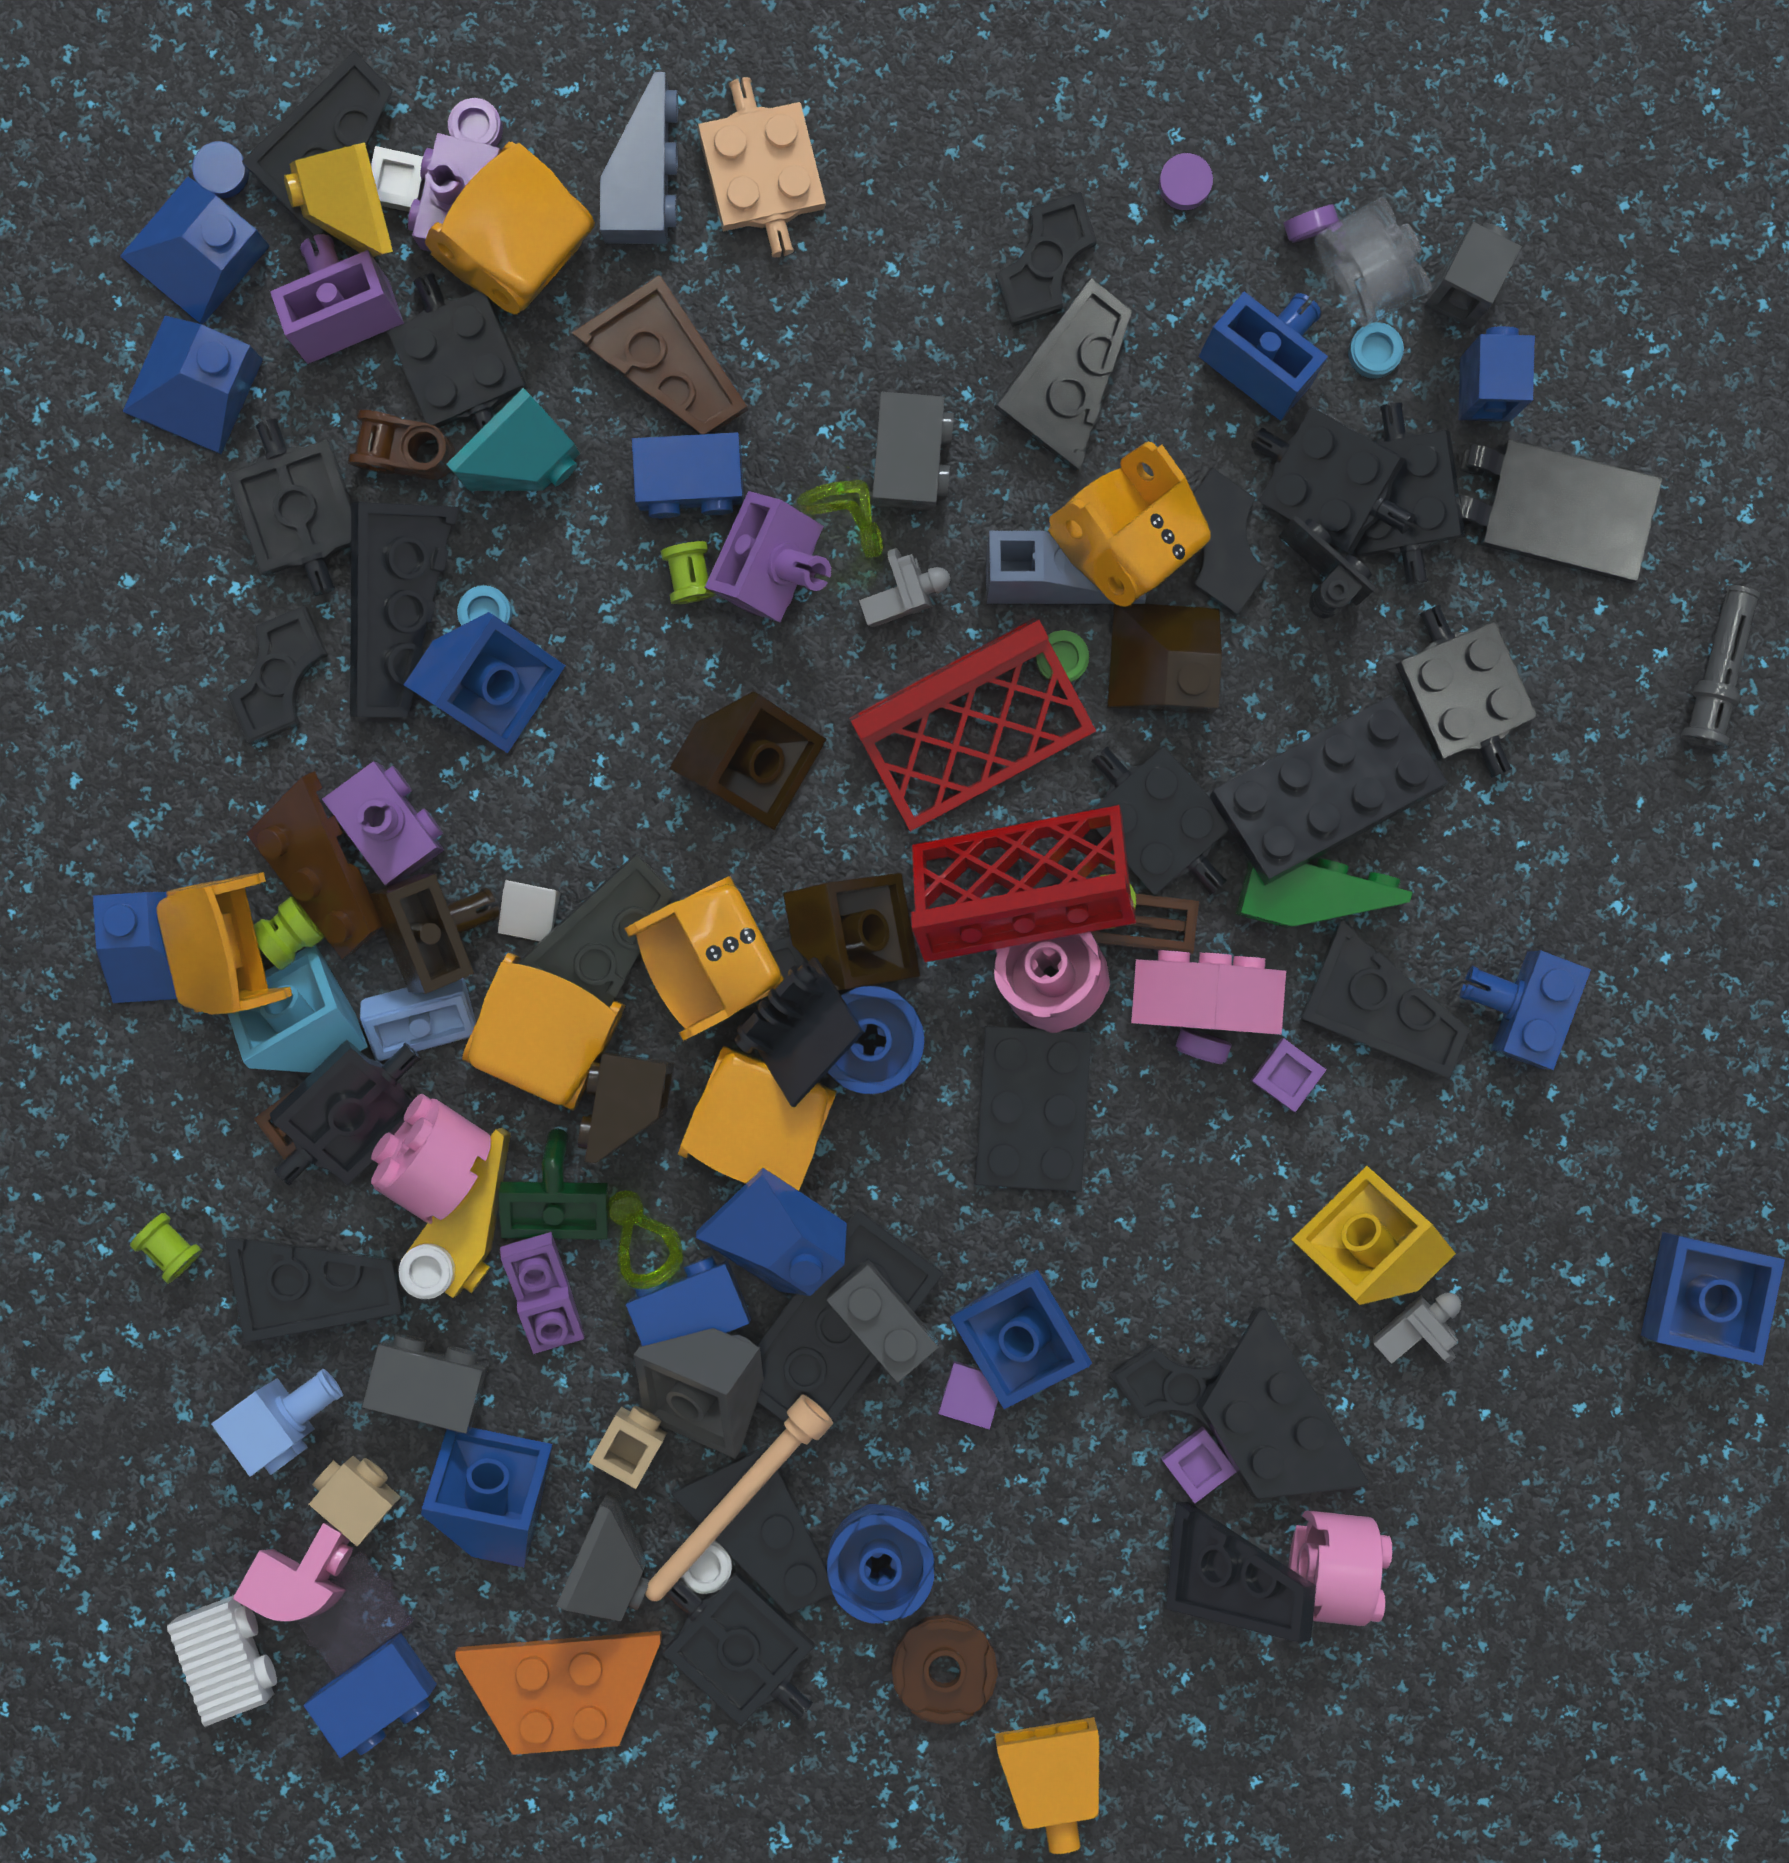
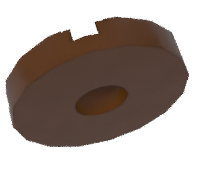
(944, 1637)

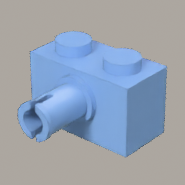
(271, 1422)

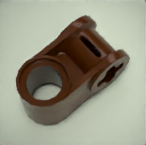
(391, 446)

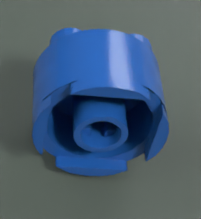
(903, 1045)
(891, 1592)

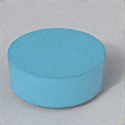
(1375, 350)
(481, 601)

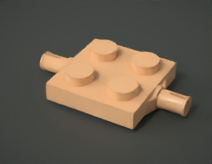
(761, 167)

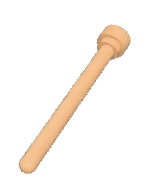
(804, 1423)

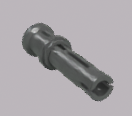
(1718, 690)

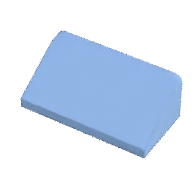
(417, 1019)

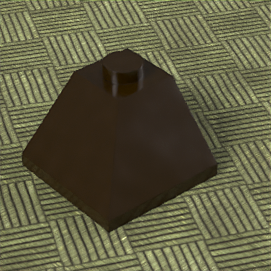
(1165, 658)
(750, 757)
(855, 929)

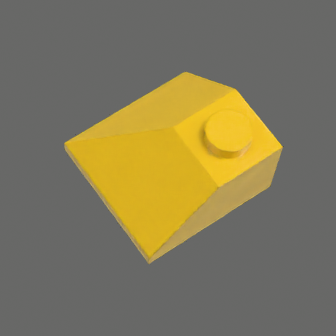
(341, 197)
(1373, 1241)

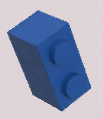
(1496, 375)
(688, 474)
(694, 1303)
(371, 1696)

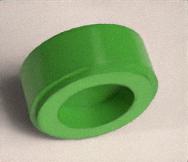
(1071, 653)

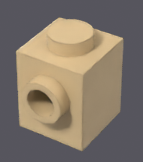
(629, 1445)
(353, 1497)

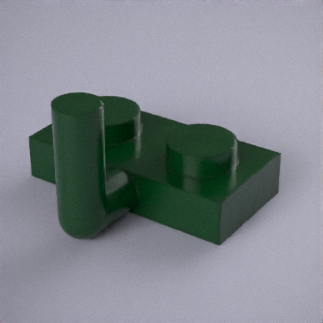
(554, 1205)

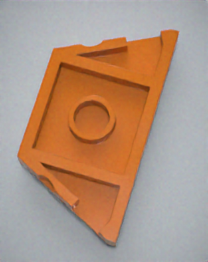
(561, 1689)

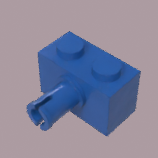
(1266, 352)
(1534, 1008)

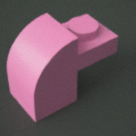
(292, 1590)

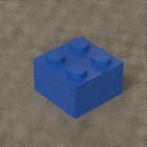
(1712, 1298)

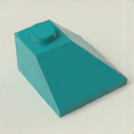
(516, 451)

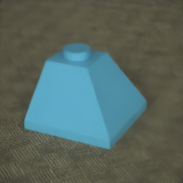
(304, 1027)

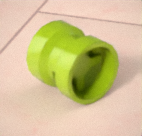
(286, 933)

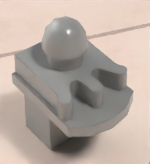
(909, 595)
(1418, 1322)

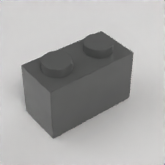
(1474, 273)
(909, 451)
(882, 1321)
(426, 1383)

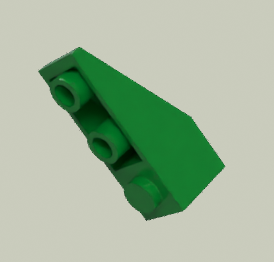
(1316, 894)

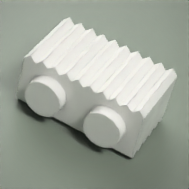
(222, 1659)

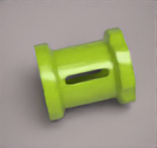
(688, 572)
(165, 1247)

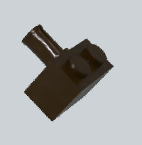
(427, 930)

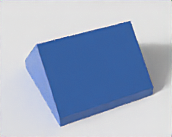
(1020, 1338)

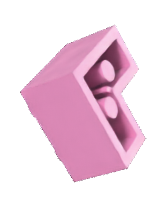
(1209, 993)

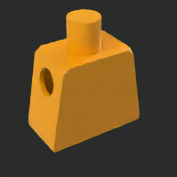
(1053, 1778)

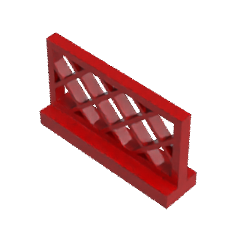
(952, 682)
(1024, 912)

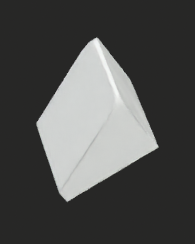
(527, 910)

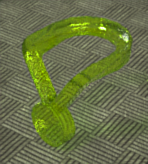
(869, 531)
(626, 1210)

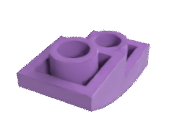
(542, 1292)

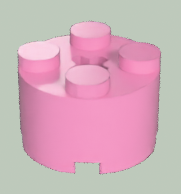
(1058, 1000)
(429, 1159)
(1345, 1563)

